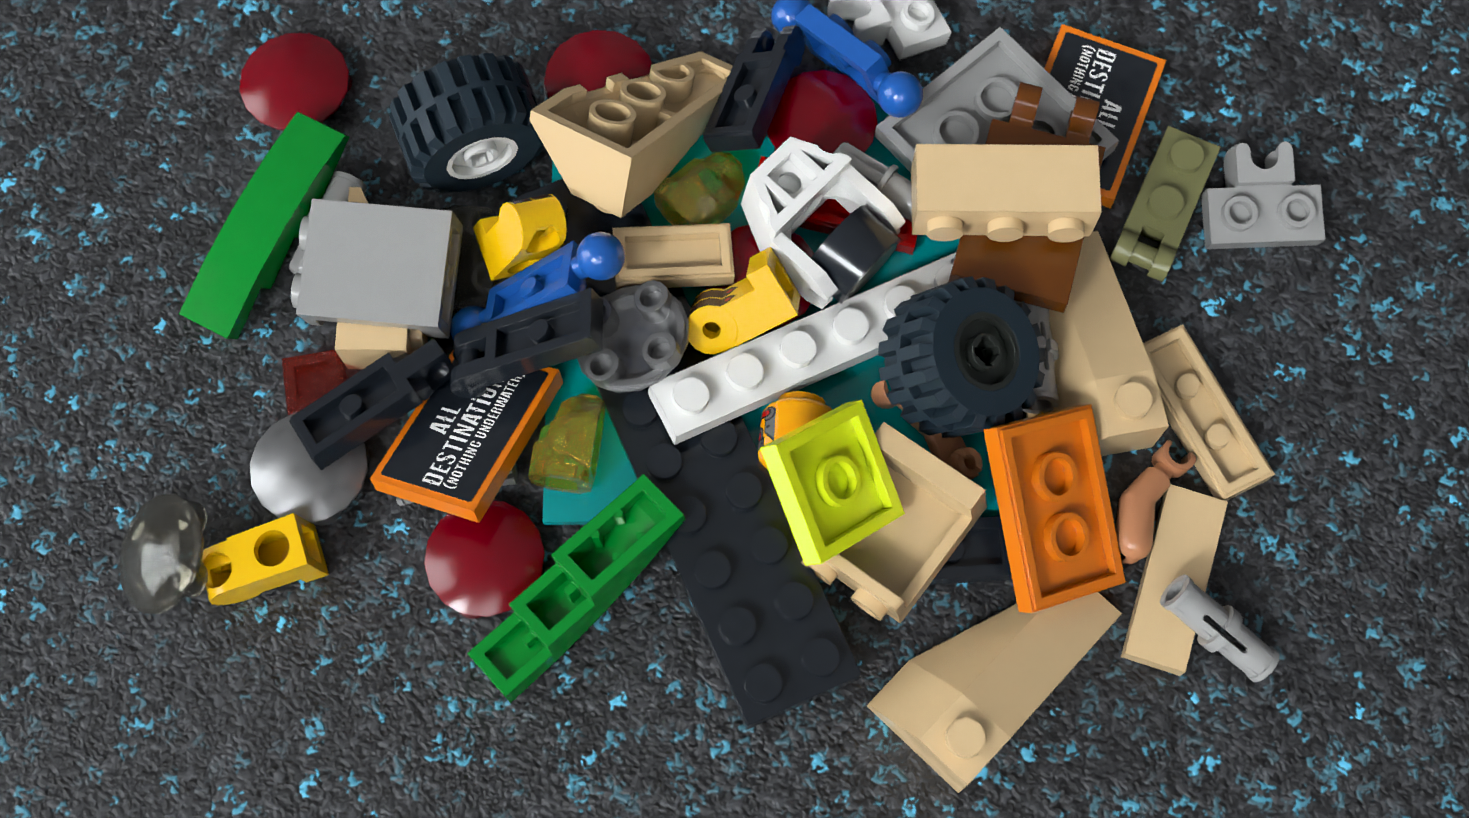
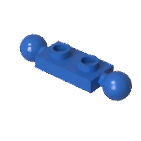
(865, 63)
(551, 278)

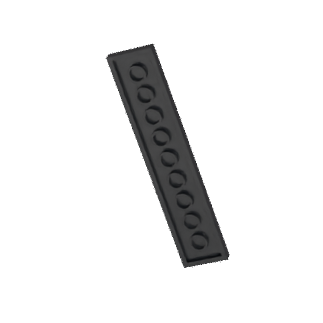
(735, 544)

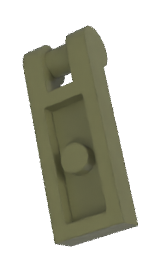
(1165, 202)

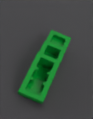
(263, 225)
(578, 588)

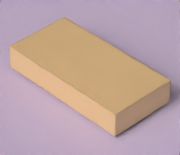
(676, 255)

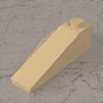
(632, 132)

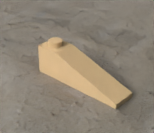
(1105, 358)
(983, 684)

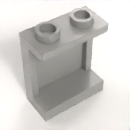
(378, 266)

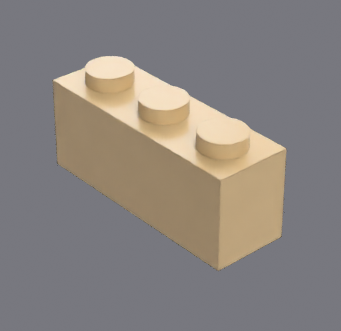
(1005, 191)

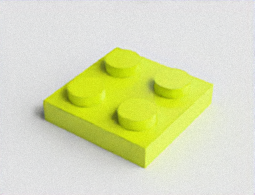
(832, 482)

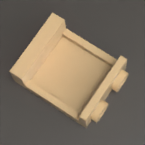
(905, 556)

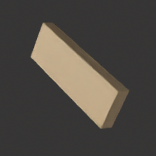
(1205, 417)
(1182, 545)

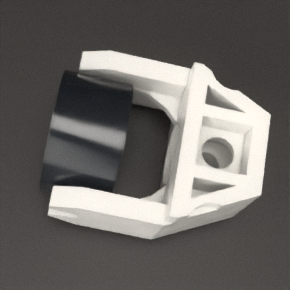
(790, 189)

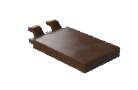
(1032, 266)

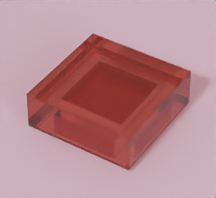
(311, 377)

